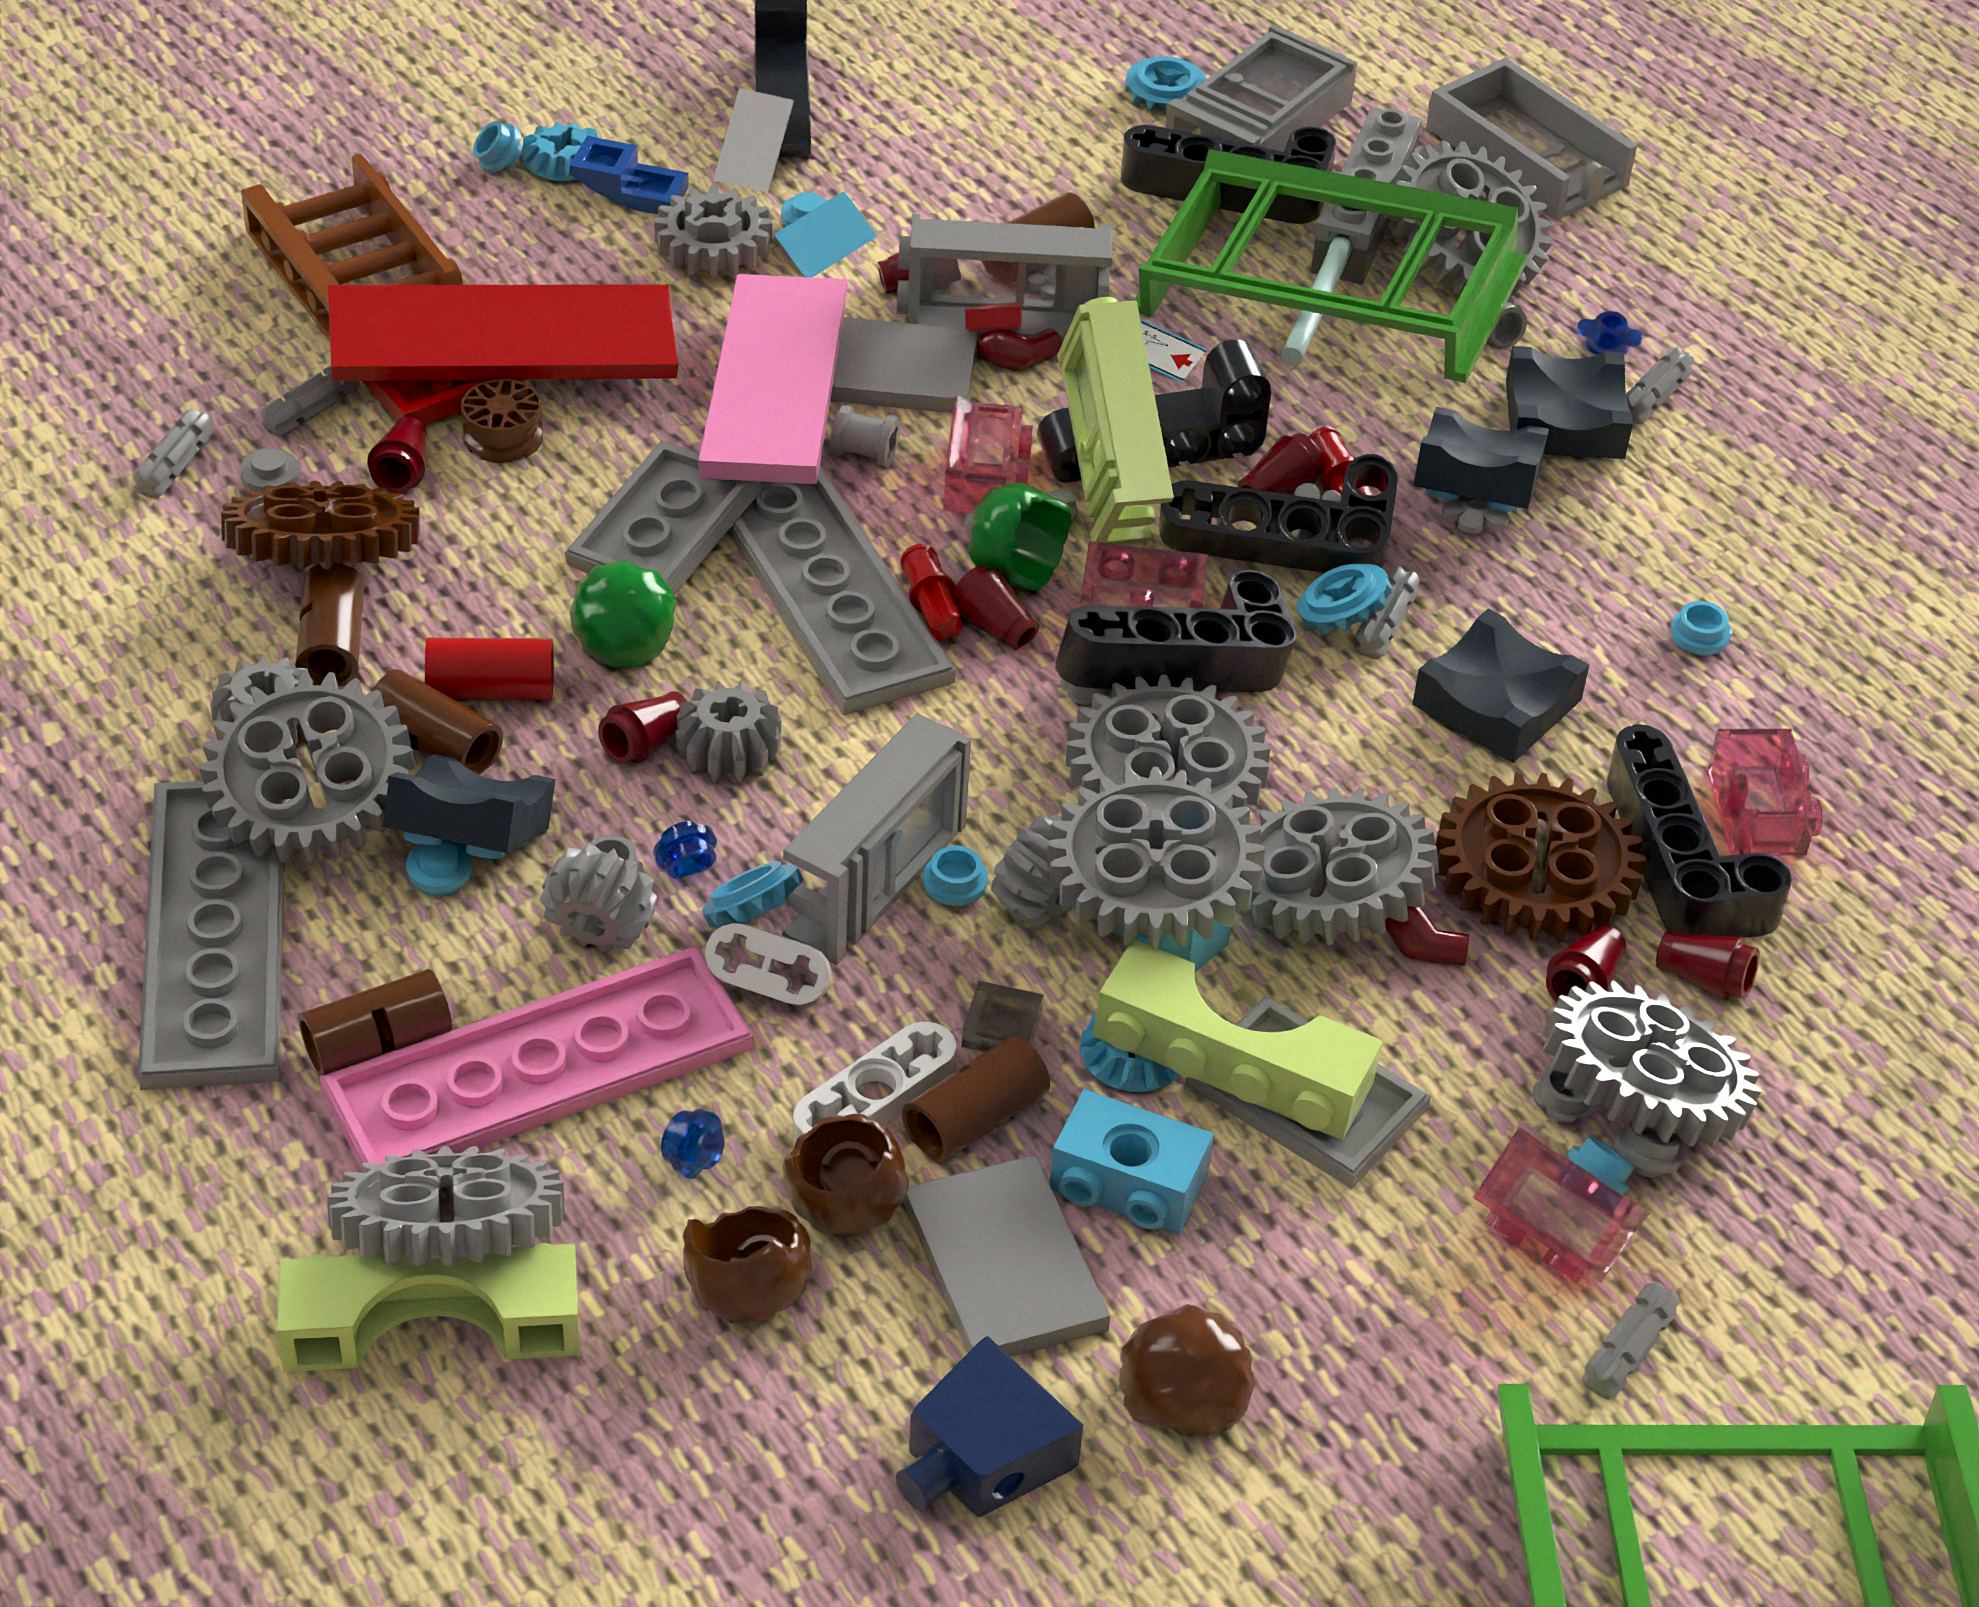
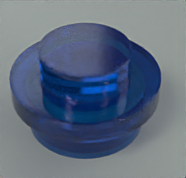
(686, 849)
(693, 1142)

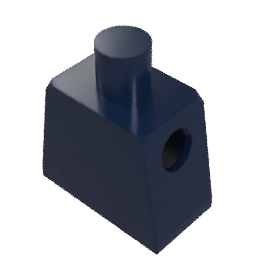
(987, 1435)

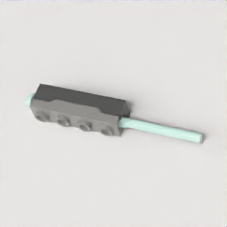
(1351, 236)

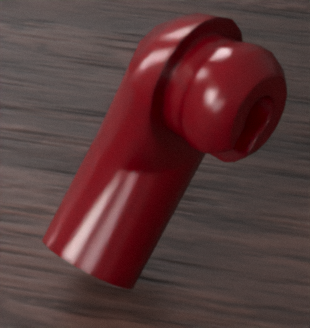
(1017, 351)
(1422, 941)

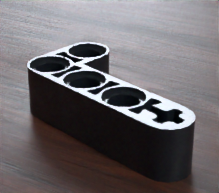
(783, 66)
(1171, 161)
(1195, 424)
(1280, 514)
(1231, 647)
(1683, 869)

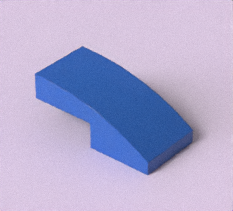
(615, 173)

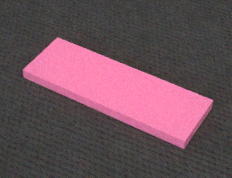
(774, 380)
(538, 1061)

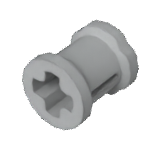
(865, 435)

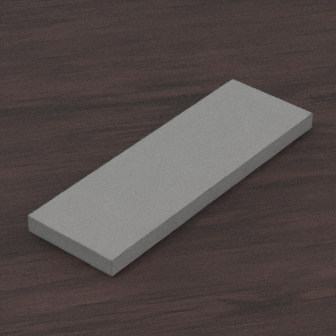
(838, 596)
(209, 951)

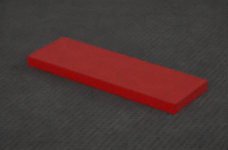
(501, 332)

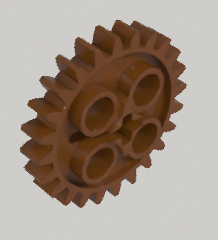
(320, 524)
(1586, 858)

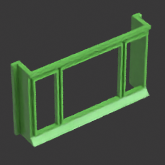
(1463, 330)
(1945, 1440)

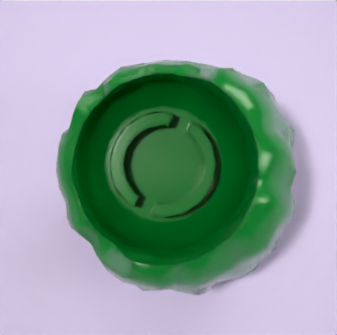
(1019, 534)
(623, 614)

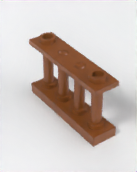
(295, 252)

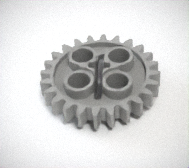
(1467, 176)
(1197, 736)
(247, 784)
(1155, 857)
(1373, 875)
(1651, 1063)
(398, 1205)

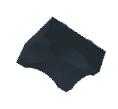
(1574, 399)
(1480, 461)
(1500, 687)
(466, 808)

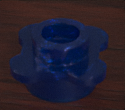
(1609, 333)

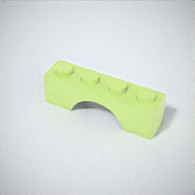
(1303, 1073)
(344, 1303)

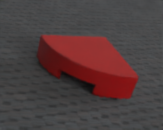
(994, 317)

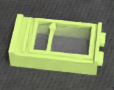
(1114, 420)

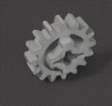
(713, 231)

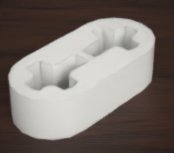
(763, 979)

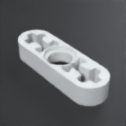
(884, 1065)

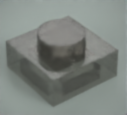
(1000, 1013)

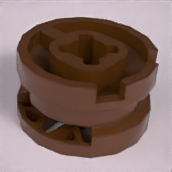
(502, 420)

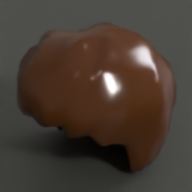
(846, 1175)
(747, 1263)
(1187, 1372)

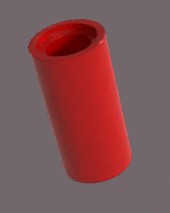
(491, 668)

